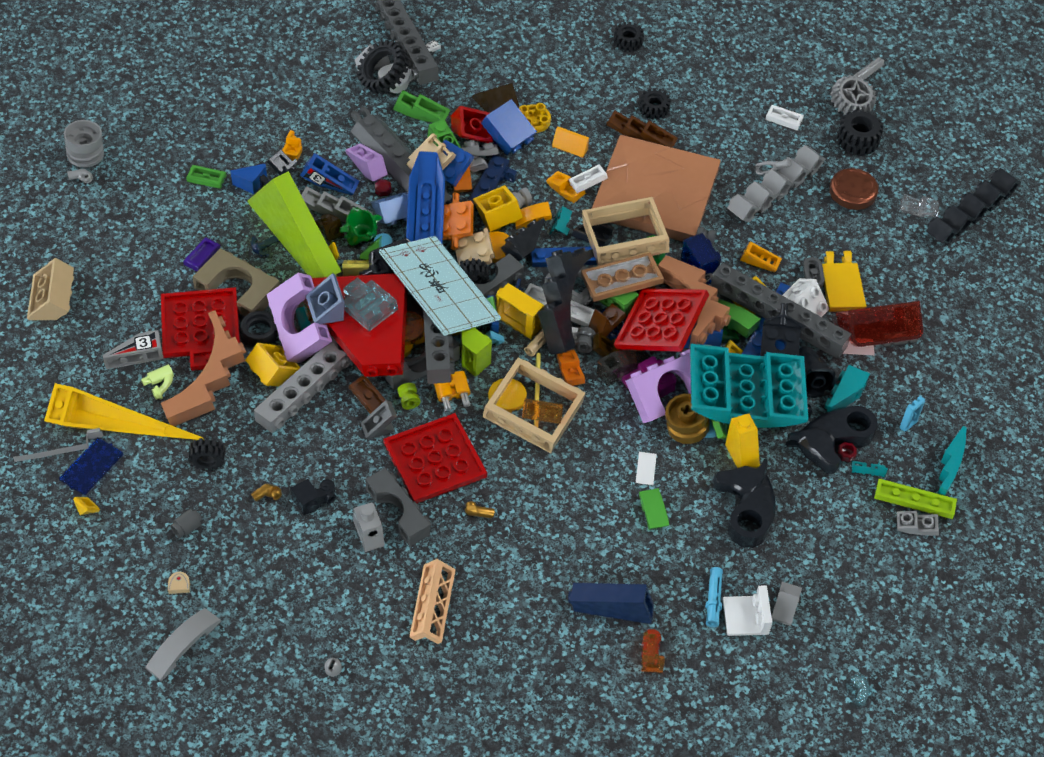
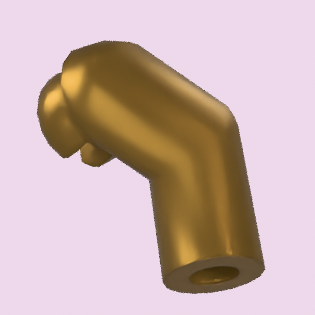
(267, 490)
(474, 510)

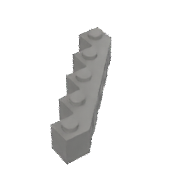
(776, 184)

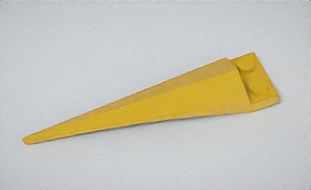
(85, 411)

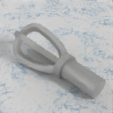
(776, 166)

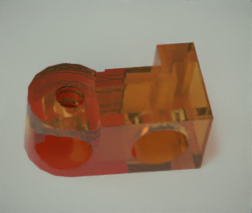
(650, 652)

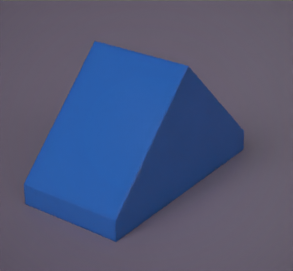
(248, 177)

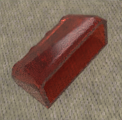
(882, 323)

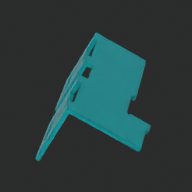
(562, 222)
(302, 318)
(879, 471)

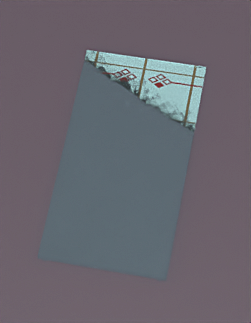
(439, 285)

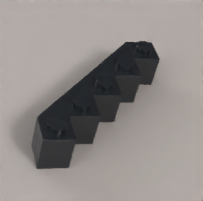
(973, 206)

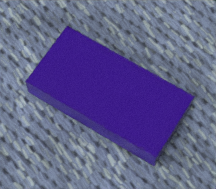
(201, 254)

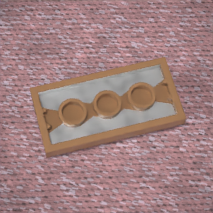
(622, 276)

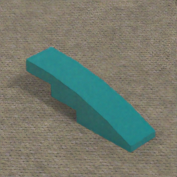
(952, 459)

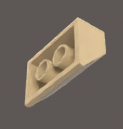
(51, 291)

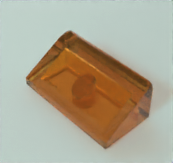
(542, 411)

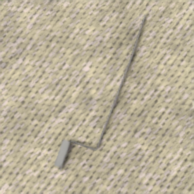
(91, 434)

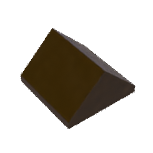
(496, 97)

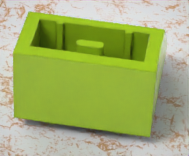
(475, 351)

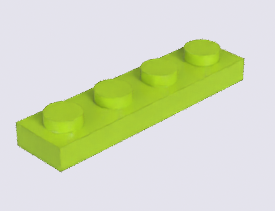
(915, 498)

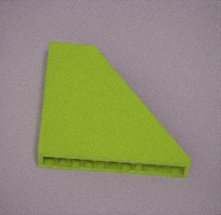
(291, 222)

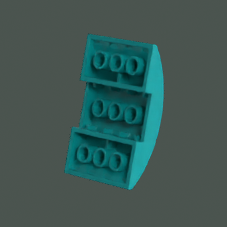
(739, 384)

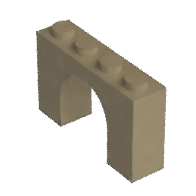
(226, 266)

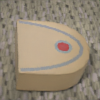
(178, 583)

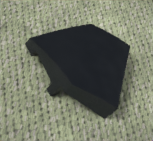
(602, 233)

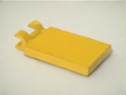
(842, 283)

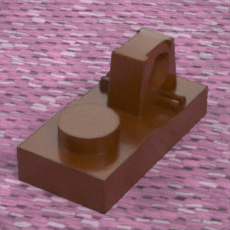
(366, 393)

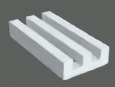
(787, 118)
(588, 178)

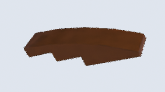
(638, 129)

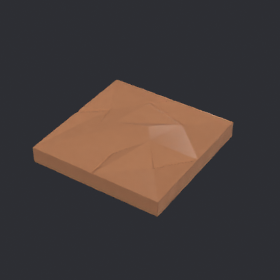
(673, 177)

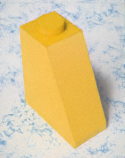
(743, 441)

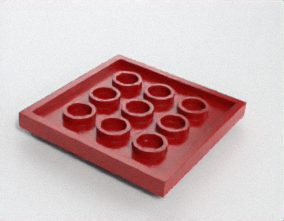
(661, 319)
(187, 320)
(435, 458)

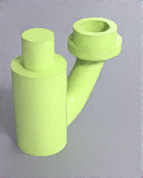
(154, 377)

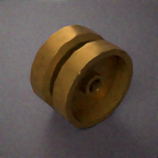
(683, 423)

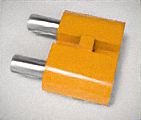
(456, 388)

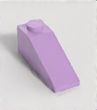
(368, 162)

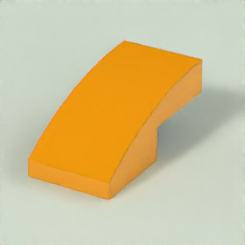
(560, 183)
(534, 212)

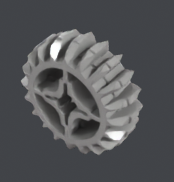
(852, 94)

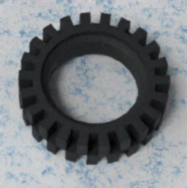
(373, 57)

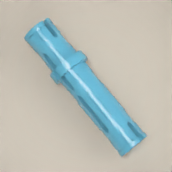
(713, 604)

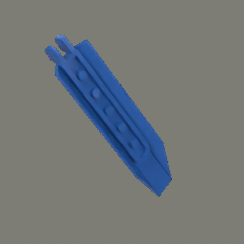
(426, 198)

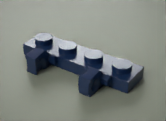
(497, 171)

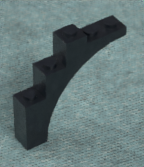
(558, 292)

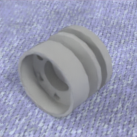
(84, 143)

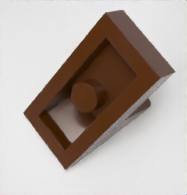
(606, 321)

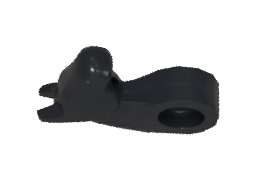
(821, 435)
(756, 503)

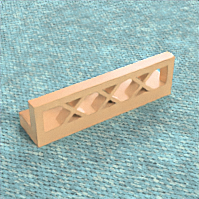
(429, 597)

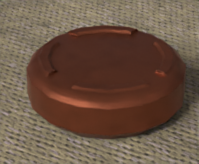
(854, 188)

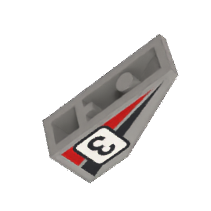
(138, 349)

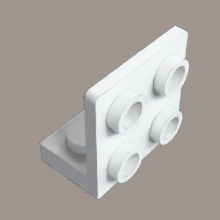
(808, 295)
(748, 614)

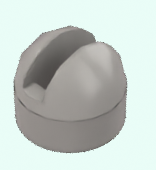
(336, 667)

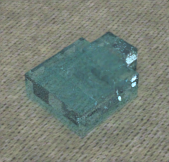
(368, 303)

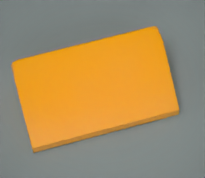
(570, 142)

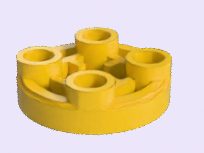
(537, 115)

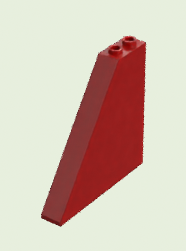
(382, 348)

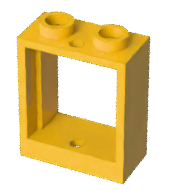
(526, 324)

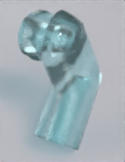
(863, 687)

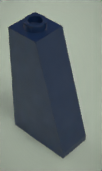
(616, 601)

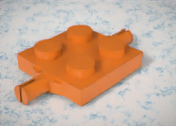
(457, 220)

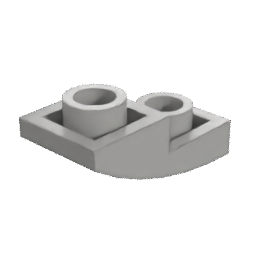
(474, 149)
(916, 524)

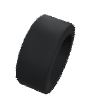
(255, 318)

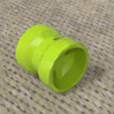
(409, 397)

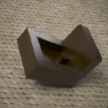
(330, 225)
(603, 345)

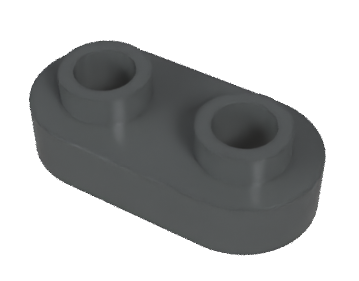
(816, 271)

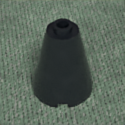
(817, 373)

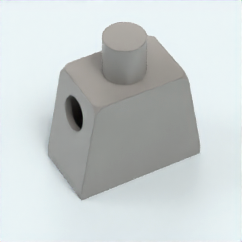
(365, 521)

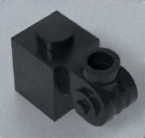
(309, 498)

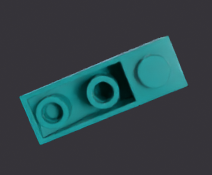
(849, 389)

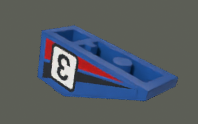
(327, 175)

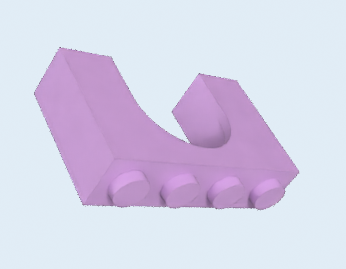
(283, 305)
(644, 385)

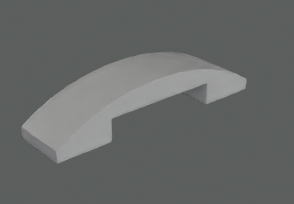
(180, 641)

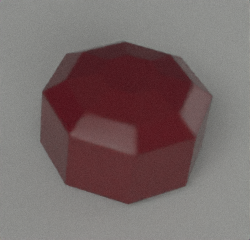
(383, 187)
(847, 452)

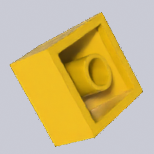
(498, 208)
(271, 364)

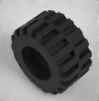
(860, 132)

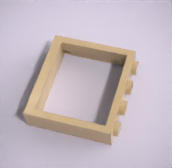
(621, 211)
(523, 428)

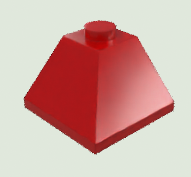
(467, 124)

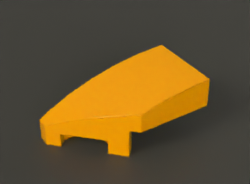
(293, 146)

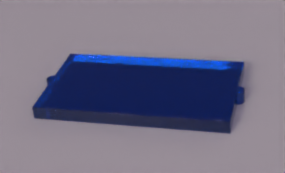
(91, 466)

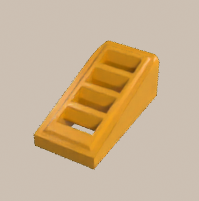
(750, 257)

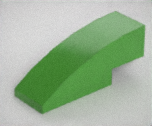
(420, 108)
(741, 319)

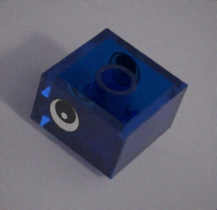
(701, 254)

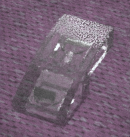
(925, 207)

